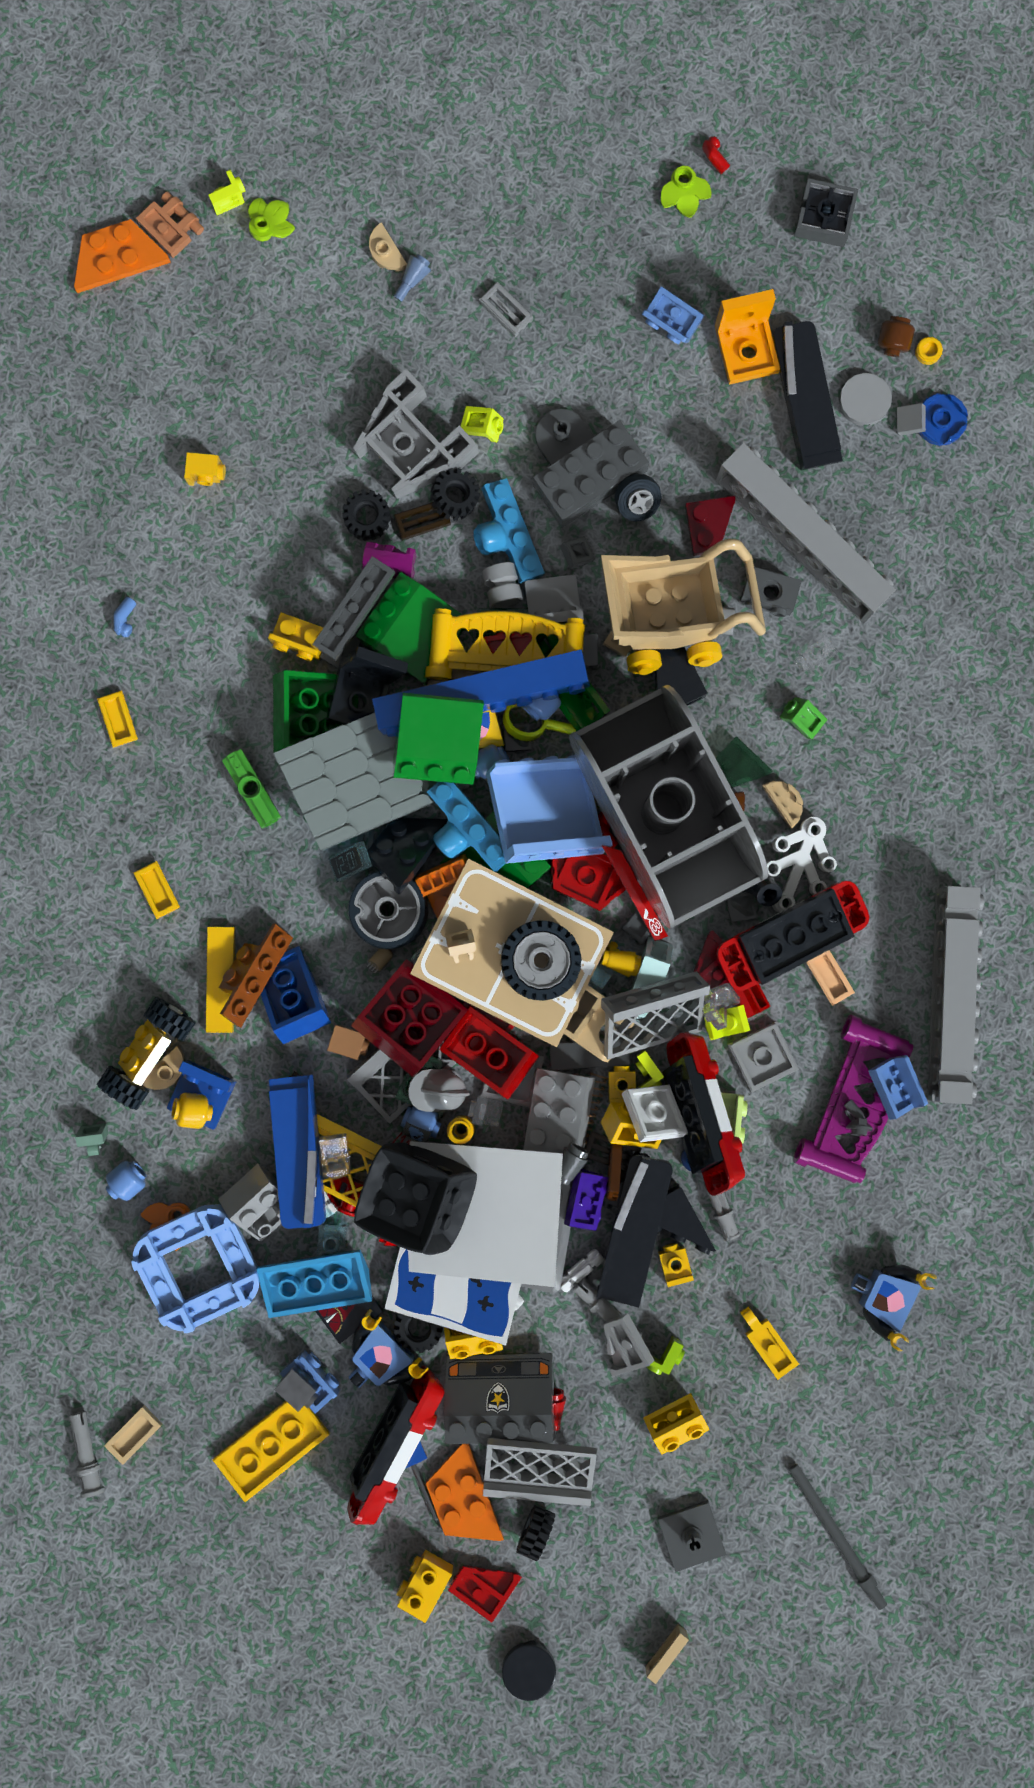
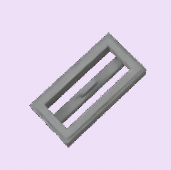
(521, 325)

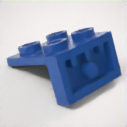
(207, 1082)

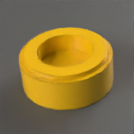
(928, 350)

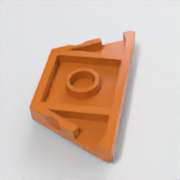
(116, 254)
(459, 1498)

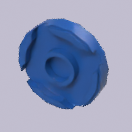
(943, 427)

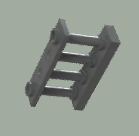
(339, 634)

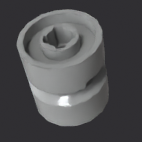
(502, 585)

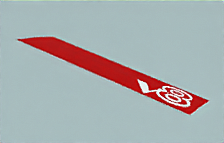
(636, 893)

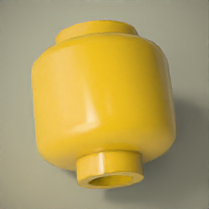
(191, 1110)

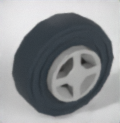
(647, 497)

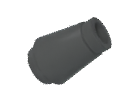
(573, 1161)

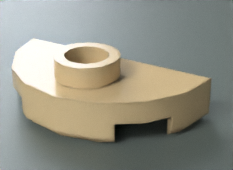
(384, 250)
(786, 800)
(166, 1071)

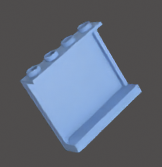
(544, 810)

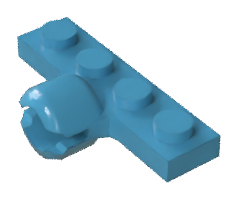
(507, 532)
(465, 827)

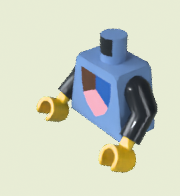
(890, 1298)
(381, 1356)

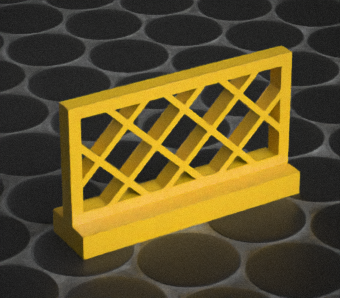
(356, 1144)

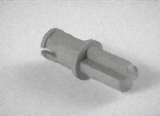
(724, 1216)

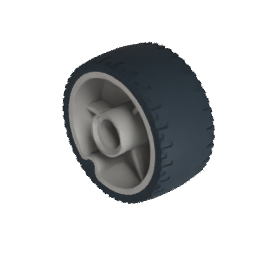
(385, 931)

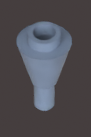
(415, 271)

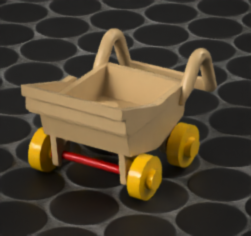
(674, 605)

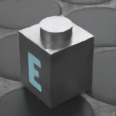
(297, 1388)

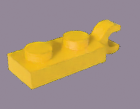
(769, 1344)

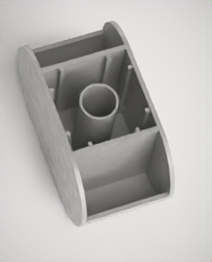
(669, 806)

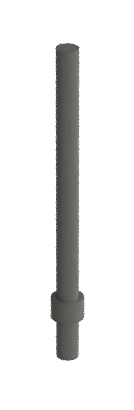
(866, 1579)

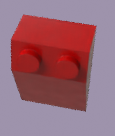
(489, 1053)

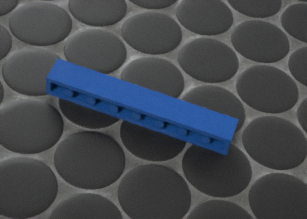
(499, 687)

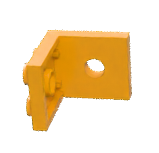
(744, 324)

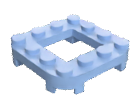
(214, 1302)

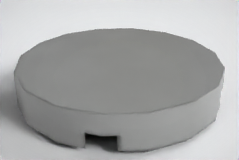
(865, 399)

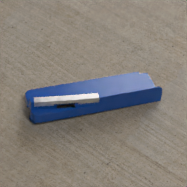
(297, 1152)

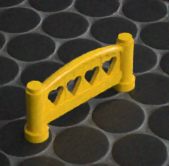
(449, 654)

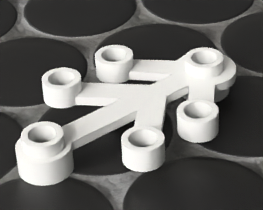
(802, 860)

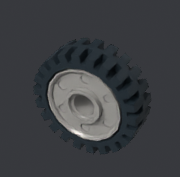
(562, 955)

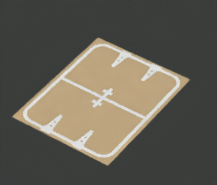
(493, 910)

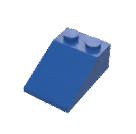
(294, 998)

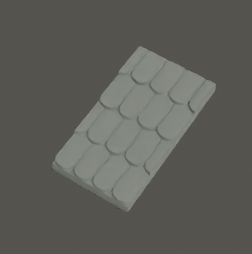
(349, 781)

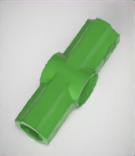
(244, 774)

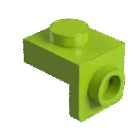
(672, 1355)

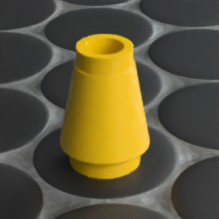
(623, 962)

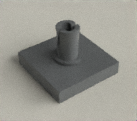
(691, 1536)

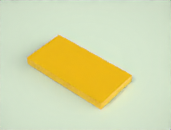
(270, 1448)

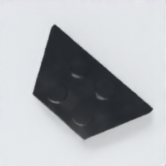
(404, 849)

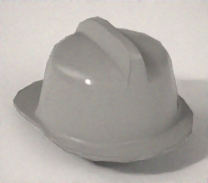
(437, 1090)

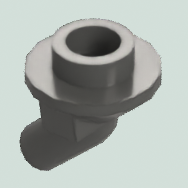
(859, 1125)

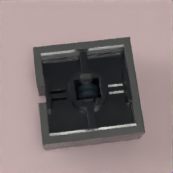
(826, 212)

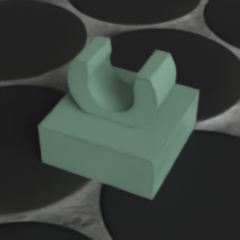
(93, 1137)

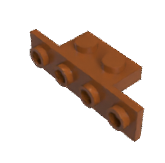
(251, 973)

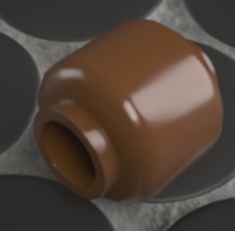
(896, 336)

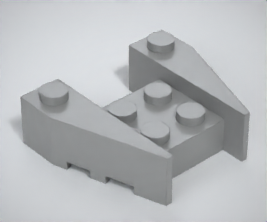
(405, 442)

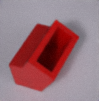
(753, 1000)

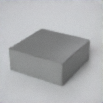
(911, 419)

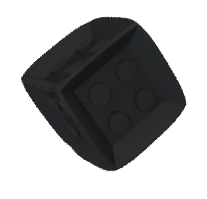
(415, 1198)

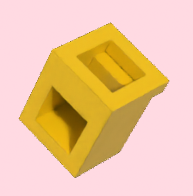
(204, 469)
(620, 1073)
(675, 1276)

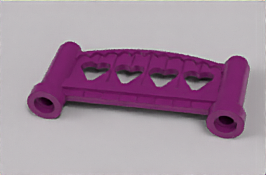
(825, 1150)

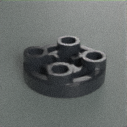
(529, 1671)

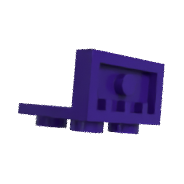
(586, 1200)

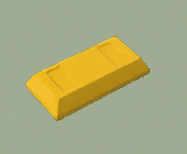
(117, 719)
(156, 889)

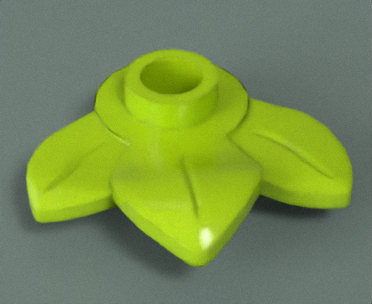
(685, 195)
(272, 217)

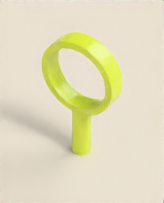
(546, 724)

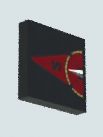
(345, 1319)

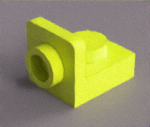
(228, 197)
(482, 422)
(736, 1023)
(646, 1067)

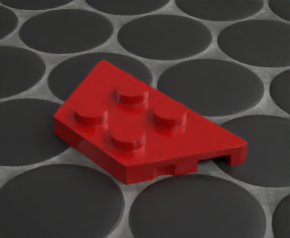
(587, 879)

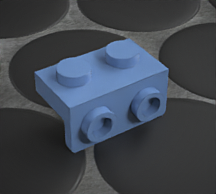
(673, 316)
(898, 1086)
(328, 1383)

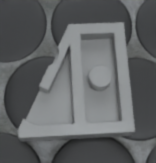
(625, 1345)

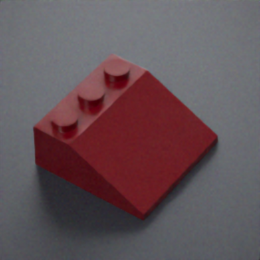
(409, 1019)

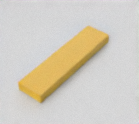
(219, 960)

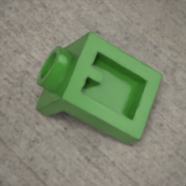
(803, 717)

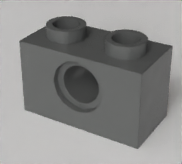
(784, 587)

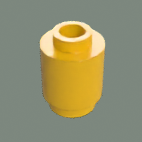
(454, 1135)

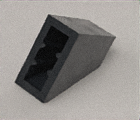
(679, 675)

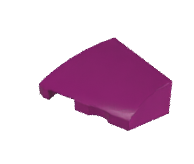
(392, 557)

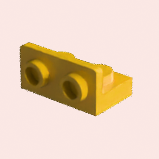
(296, 636)

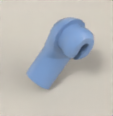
(120, 617)

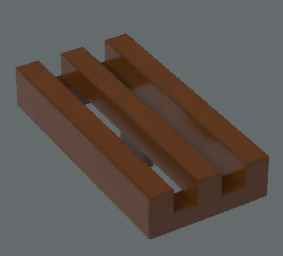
(614, 1172)

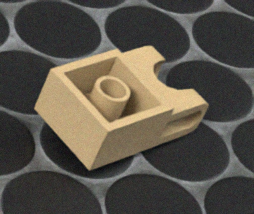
(587, 1022)

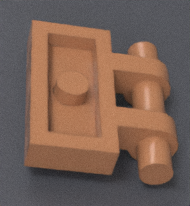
(164, 229)

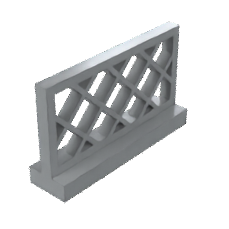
(652, 1000)
(369, 1066)
(539, 1483)

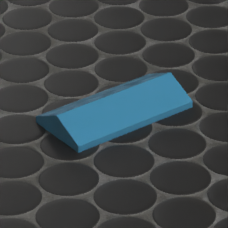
(315, 1283)

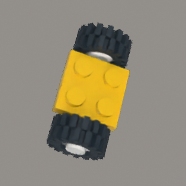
(144, 1053)

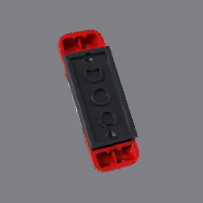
(793, 936)
(710, 1138)
(392, 1446)

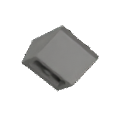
(254, 1203)

